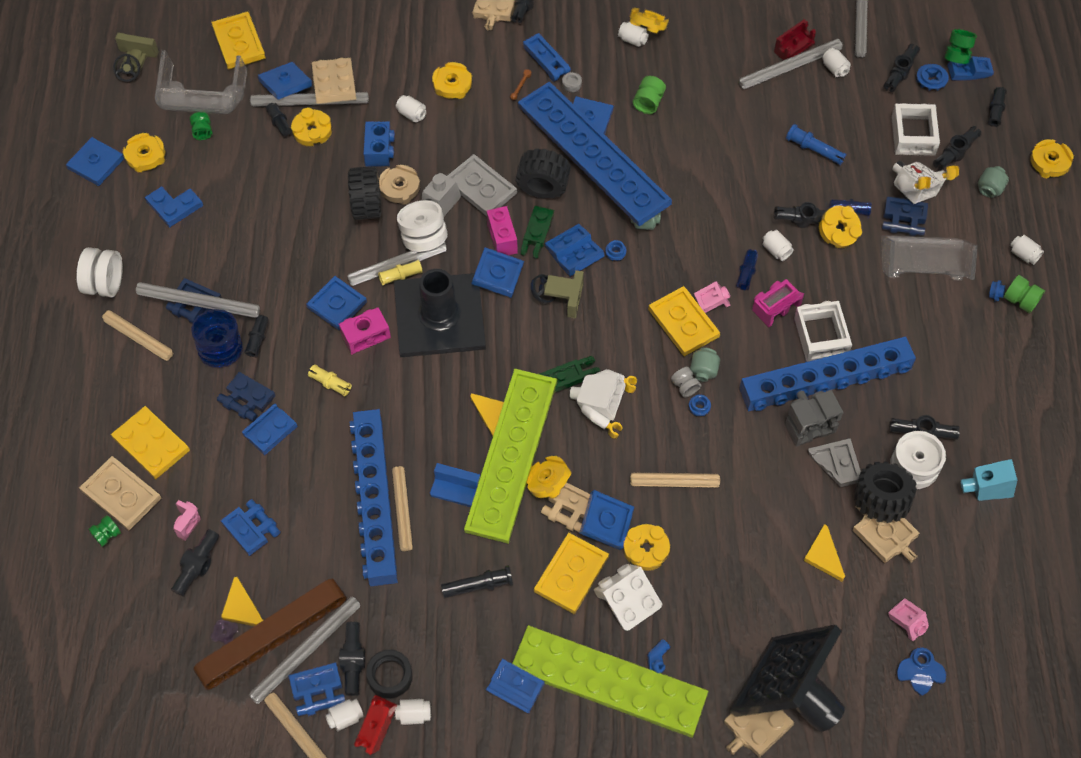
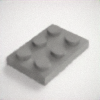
(482, 185)

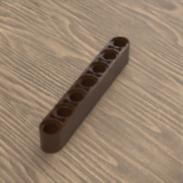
(269, 634)

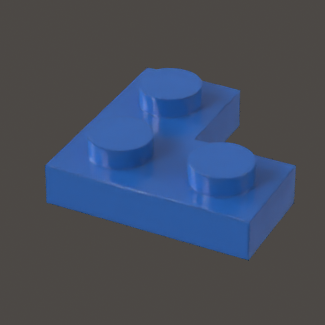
(175, 209)

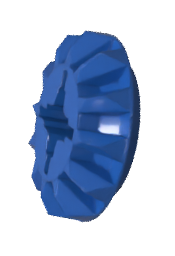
(932, 70)

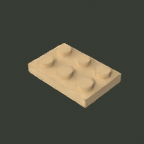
(333, 80)
(120, 493)

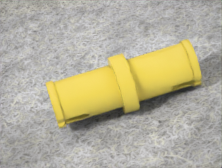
(400, 272)
(329, 380)

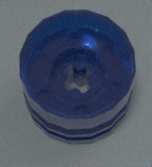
(217, 338)

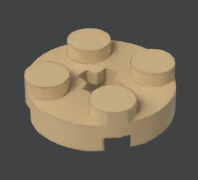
(399, 194)

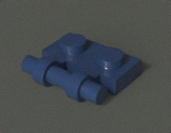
(907, 211)
(179, 308)
(250, 392)

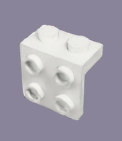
(629, 595)

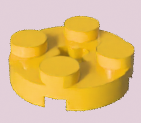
(652, 20)
(455, 89)
(311, 118)
(150, 160)
(1047, 167)
(835, 236)
(557, 475)
(646, 534)

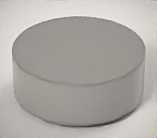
(571, 82)

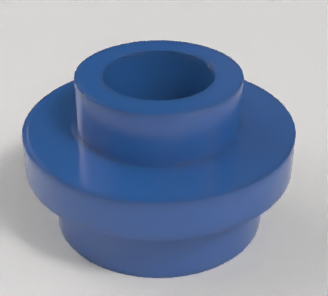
(616, 245)
(997, 290)
(699, 400)

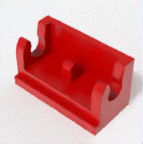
(375, 724)

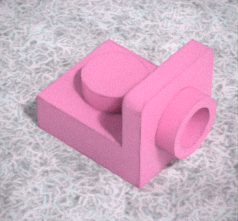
(712, 297)
(188, 521)
(910, 618)

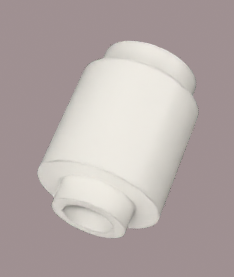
(633, 34)
(836, 62)
(411, 108)
(777, 245)
(1026, 249)
(413, 711)
(344, 714)

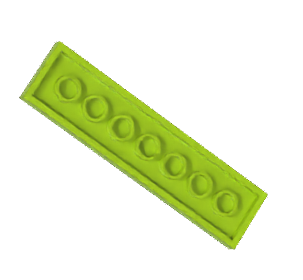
(510, 456)
(611, 681)

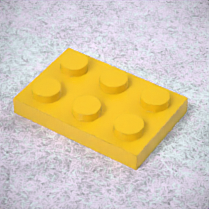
(238, 38)
(684, 321)
(150, 442)
(571, 573)

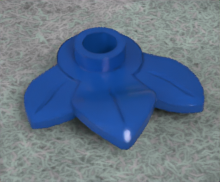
(920, 674)

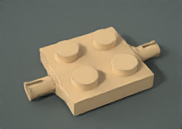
(494, 11)
(887, 538)
(757, 730)

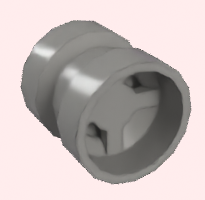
(684, 380)

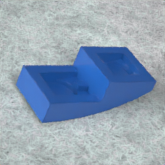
(976, 68)

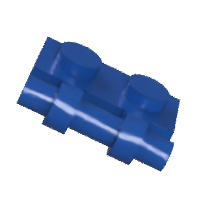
(245, 531)
(315, 682)

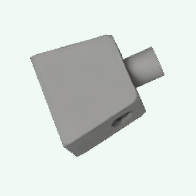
(442, 191)

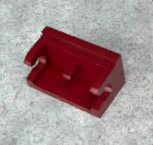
(794, 41)

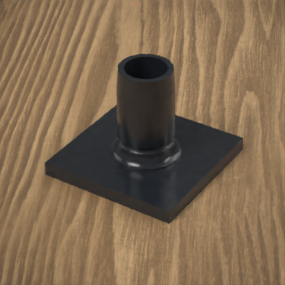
(439, 314)
(789, 679)

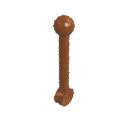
(527, 73)

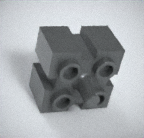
(813, 417)

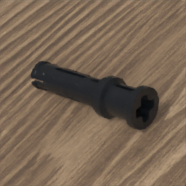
(488, 580)

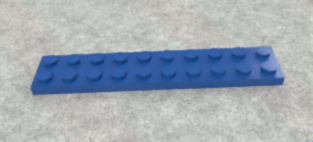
(595, 153)

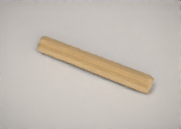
(137, 335)
(675, 479)
(402, 509)
(293, 726)

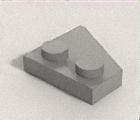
(837, 461)

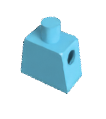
(992, 481)

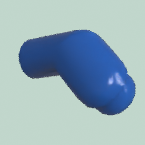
(655, 658)

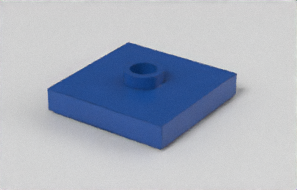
(284, 80)
(595, 111)
(95, 161)
(497, 272)
(336, 302)
(606, 520)

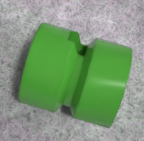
(649, 94)
(1026, 295)

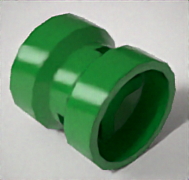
(200, 126)
(104, 530)

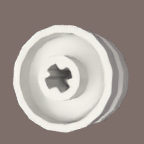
(422, 226)
(99, 272)
(921, 456)

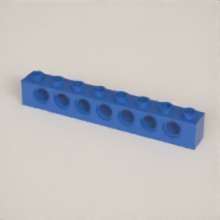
(897, 350)
(384, 571)

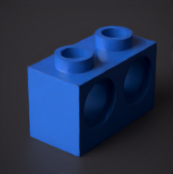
(378, 144)

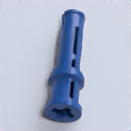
(807, 140)

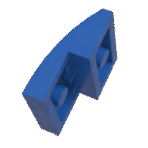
(574, 249)

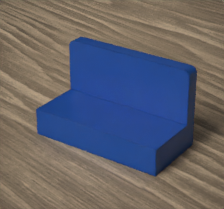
(454, 485)

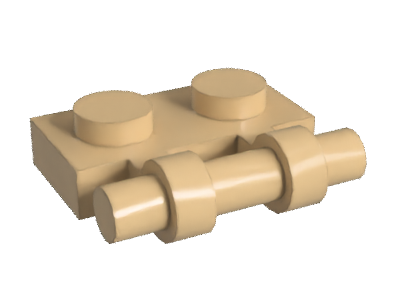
(571, 499)

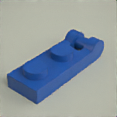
(546, 56)

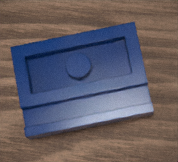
(269, 429)
(515, 686)

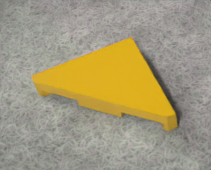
(488, 410)
(824, 555)
(240, 607)

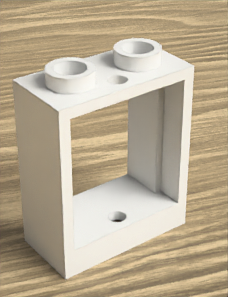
(907, 144)
(826, 348)

